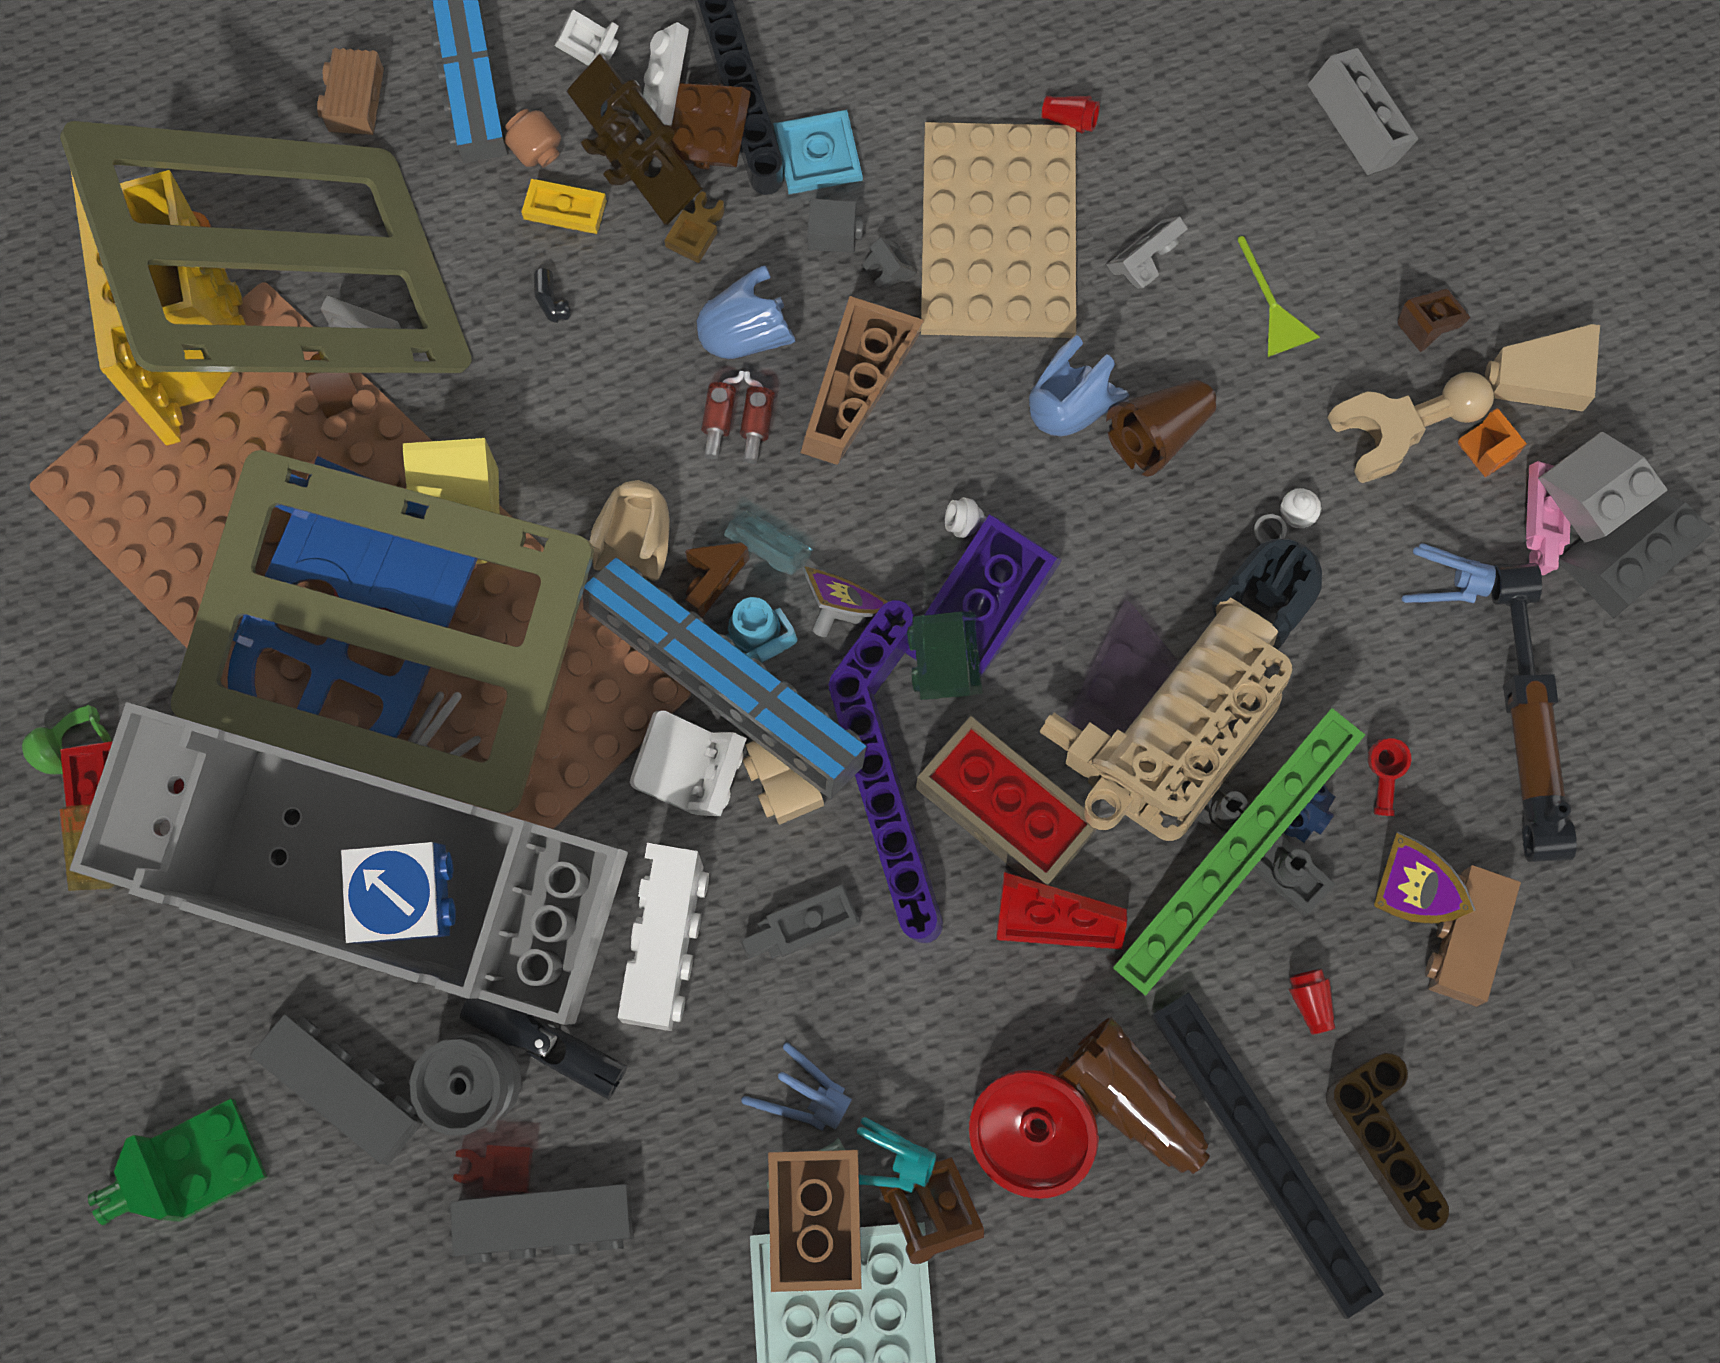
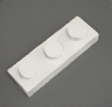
(664, 72)

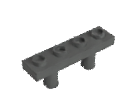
(1283, 866)

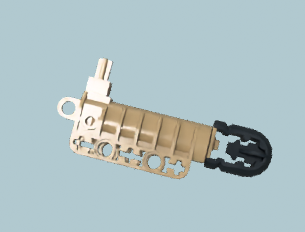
(1198, 701)

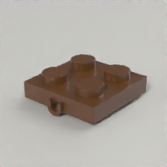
(709, 124)

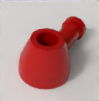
(1396, 767)

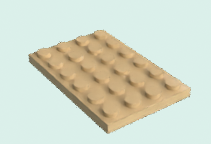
(999, 230)

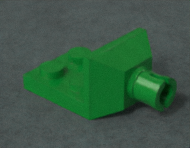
(182, 1168)

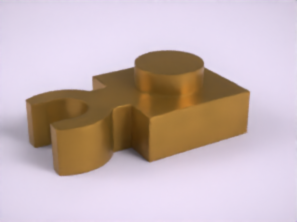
(695, 232)

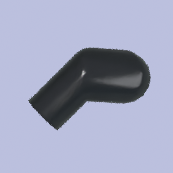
(545, 297)

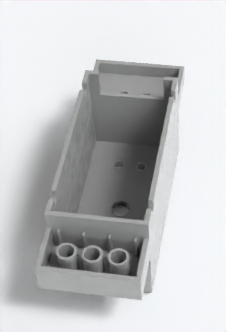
(522, 892)

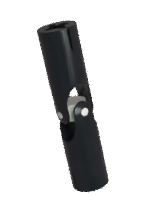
(515, 1028)

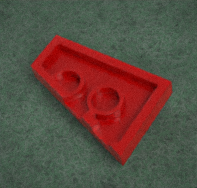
(1057, 917)

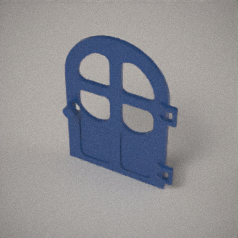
(366, 570)

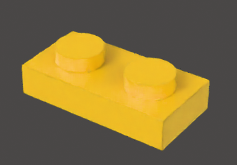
(564, 206)

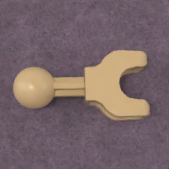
(1400, 424)

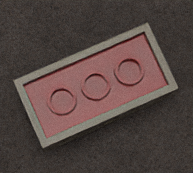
(1005, 803)

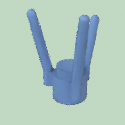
(1471, 576)
(826, 1104)

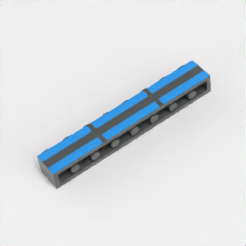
(469, 79)
(724, 677)

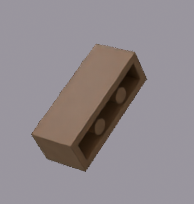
(1475, 941)

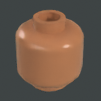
(532, 138)

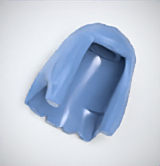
(741, 322)
(1073, 397)

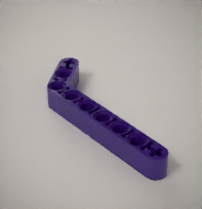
(886, 780)

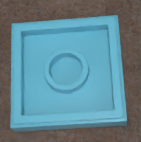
(818, 152)

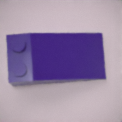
(997, 581)

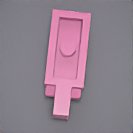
(1546, 524)

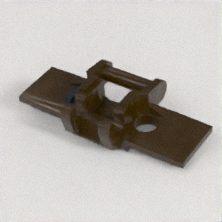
(610, 110)

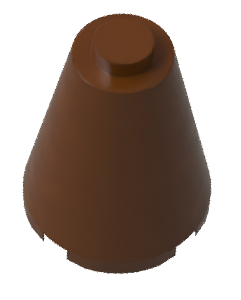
(1159, 424)

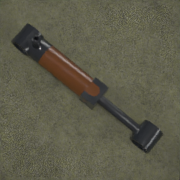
(1530, 700)

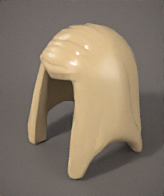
(633, 529)

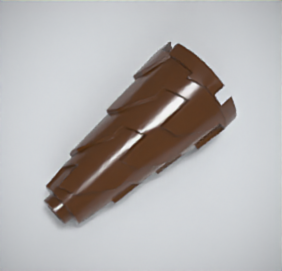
(1129, 1095)

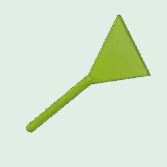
(1284, 329)

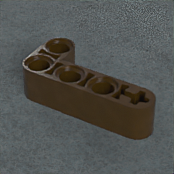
(1393, 1144)

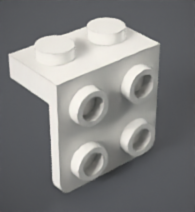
(687, 764)

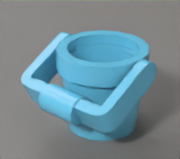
(757, 629)

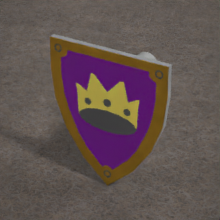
(840, 600)
(1421, 885)

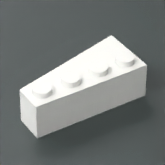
(663, 937)

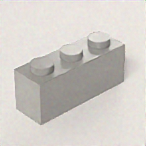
(1362, 111)

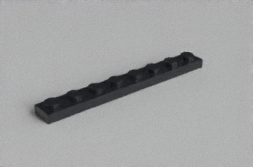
(1268, 1156)

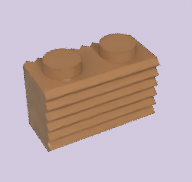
(351, 91)

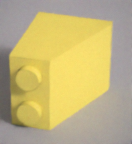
(454, 472)

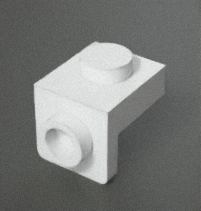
(586, 39)

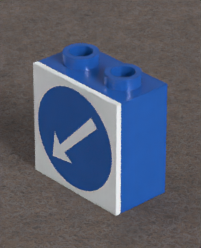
(397, 892)

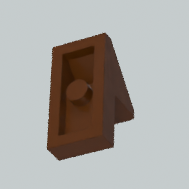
(1431, 315)
(332, 390)
(720, 567)

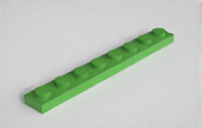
(1239, 851)

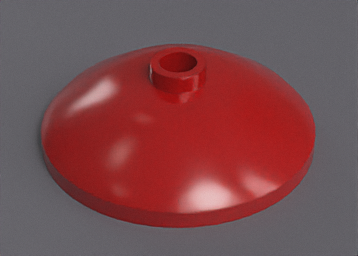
(1017, 1152)

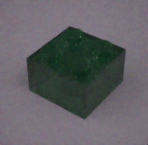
(945, 655)

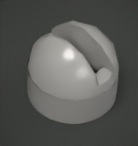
(1275, 522)

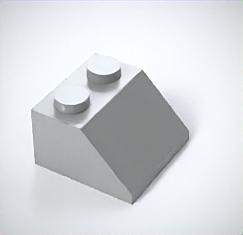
(1602, 486)

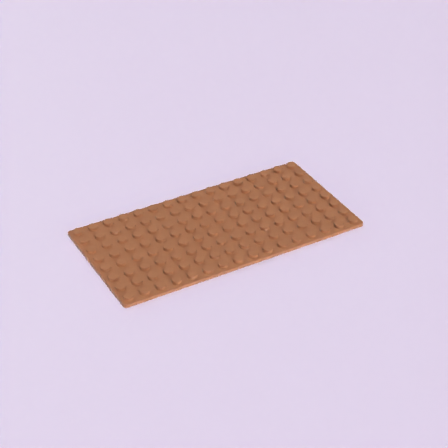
(162, 512)

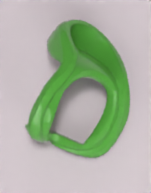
(43, 745)

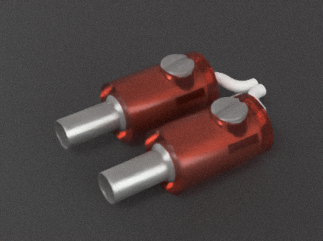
(755, 418)

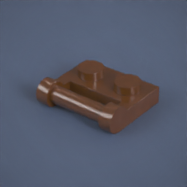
(948, 1210)

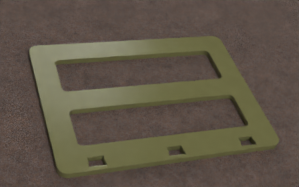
(131, 246)
(523, 671)

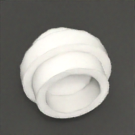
(1300, 508)
(963, 517)

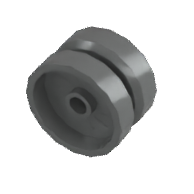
(465, 1083)

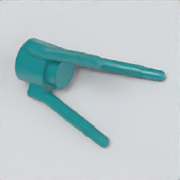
(911, 1161)

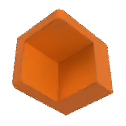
(1492, 443)

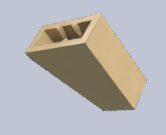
(1548, 370)

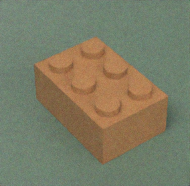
(814, 1221)

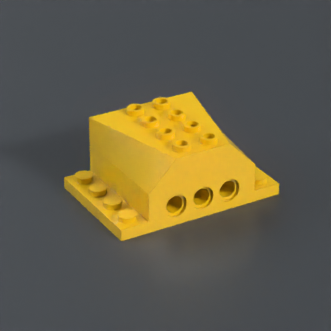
(186, 297)

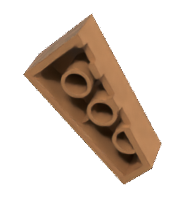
(861, 365)

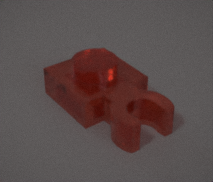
(503, 1168)

